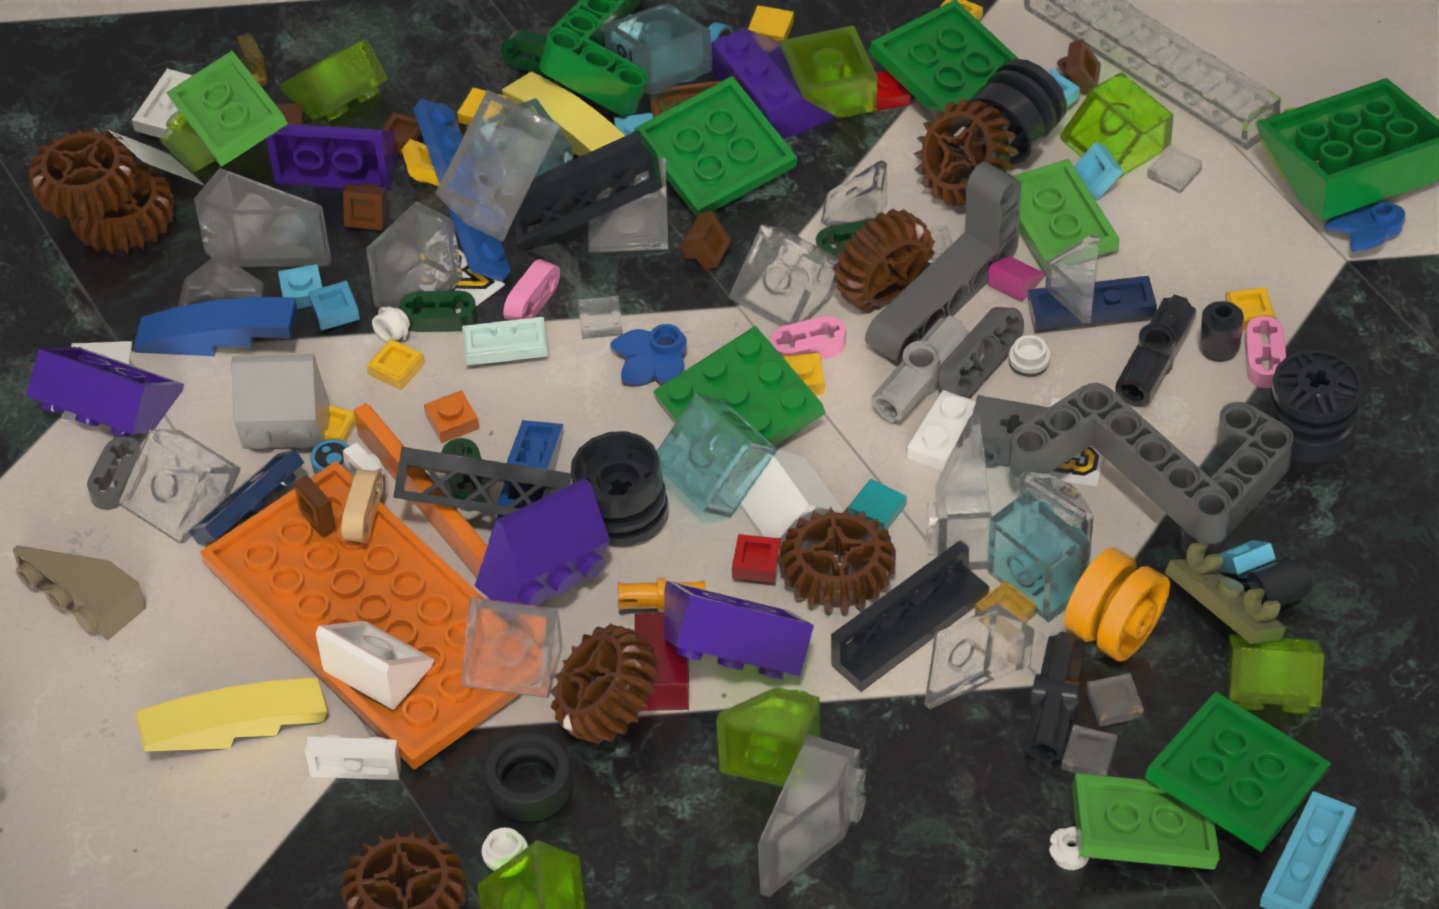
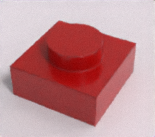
(890, 92)
(756, 558)

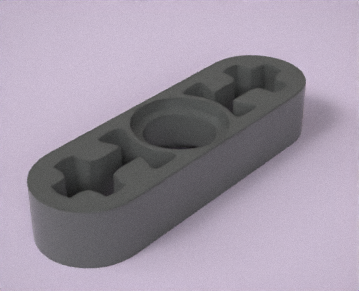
(962, 369)

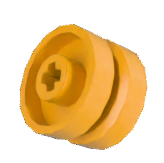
(1116, 604)

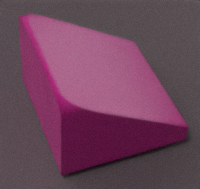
(1014, 277)

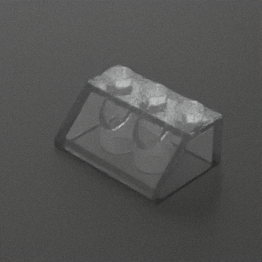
(496, 164)

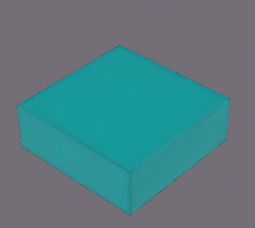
(878, 503)

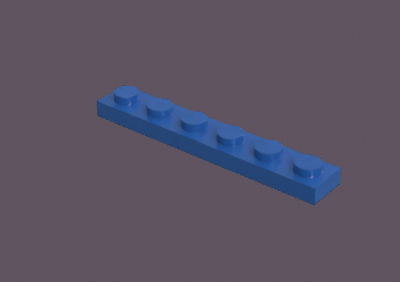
(442, 138)

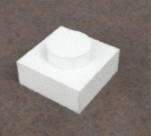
(357, 458)

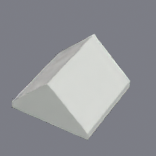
(784, 494)
(371, 660)

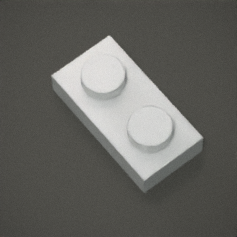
(158, 107)
(940, 430)
(353, 757)

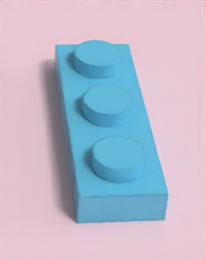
(1308, 854)

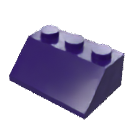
(767, 79)
(332, 156)
(101, 390)
(545, 547)
(735, 631)

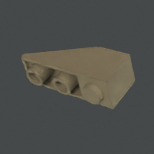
(88, 587)

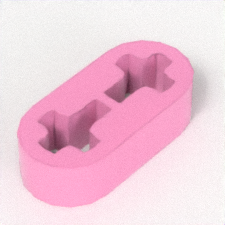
(532, 291)
(809, 337)
(1256, 351)

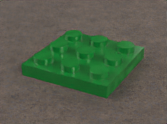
(941, 55)
(717, 147)
(752, 382)
(1238, 771)

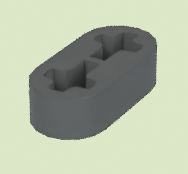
(107, 470)

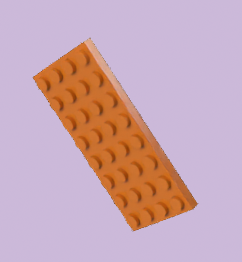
(391, 581)

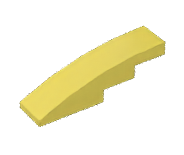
(577, 120)
(219, 715)

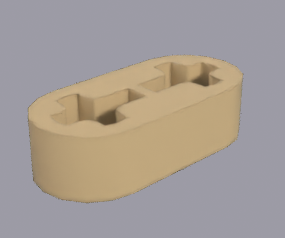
(361, 505)

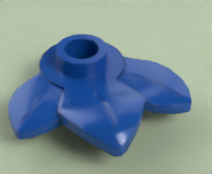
(1369, 224)
(651, 354)

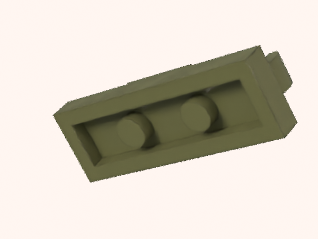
(1226, 596)

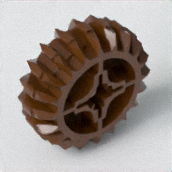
(947, 163)
(85, 182)
(136, 221)
(883, 259)
(814, 572)
(604, 683)
(430, 871)

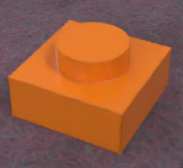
(451, 416)

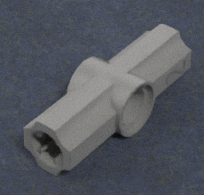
(919, 369)

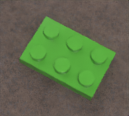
(227, 108)
(1060, 212)
(1140, 824)

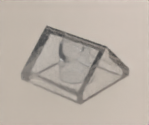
(511, 647)

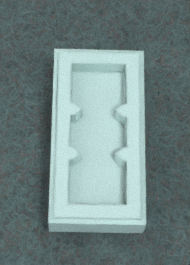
(505, 341)

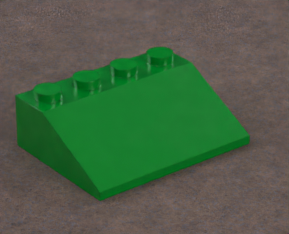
(1354, 148)

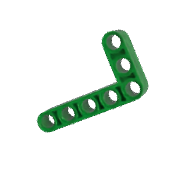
(580, 62)

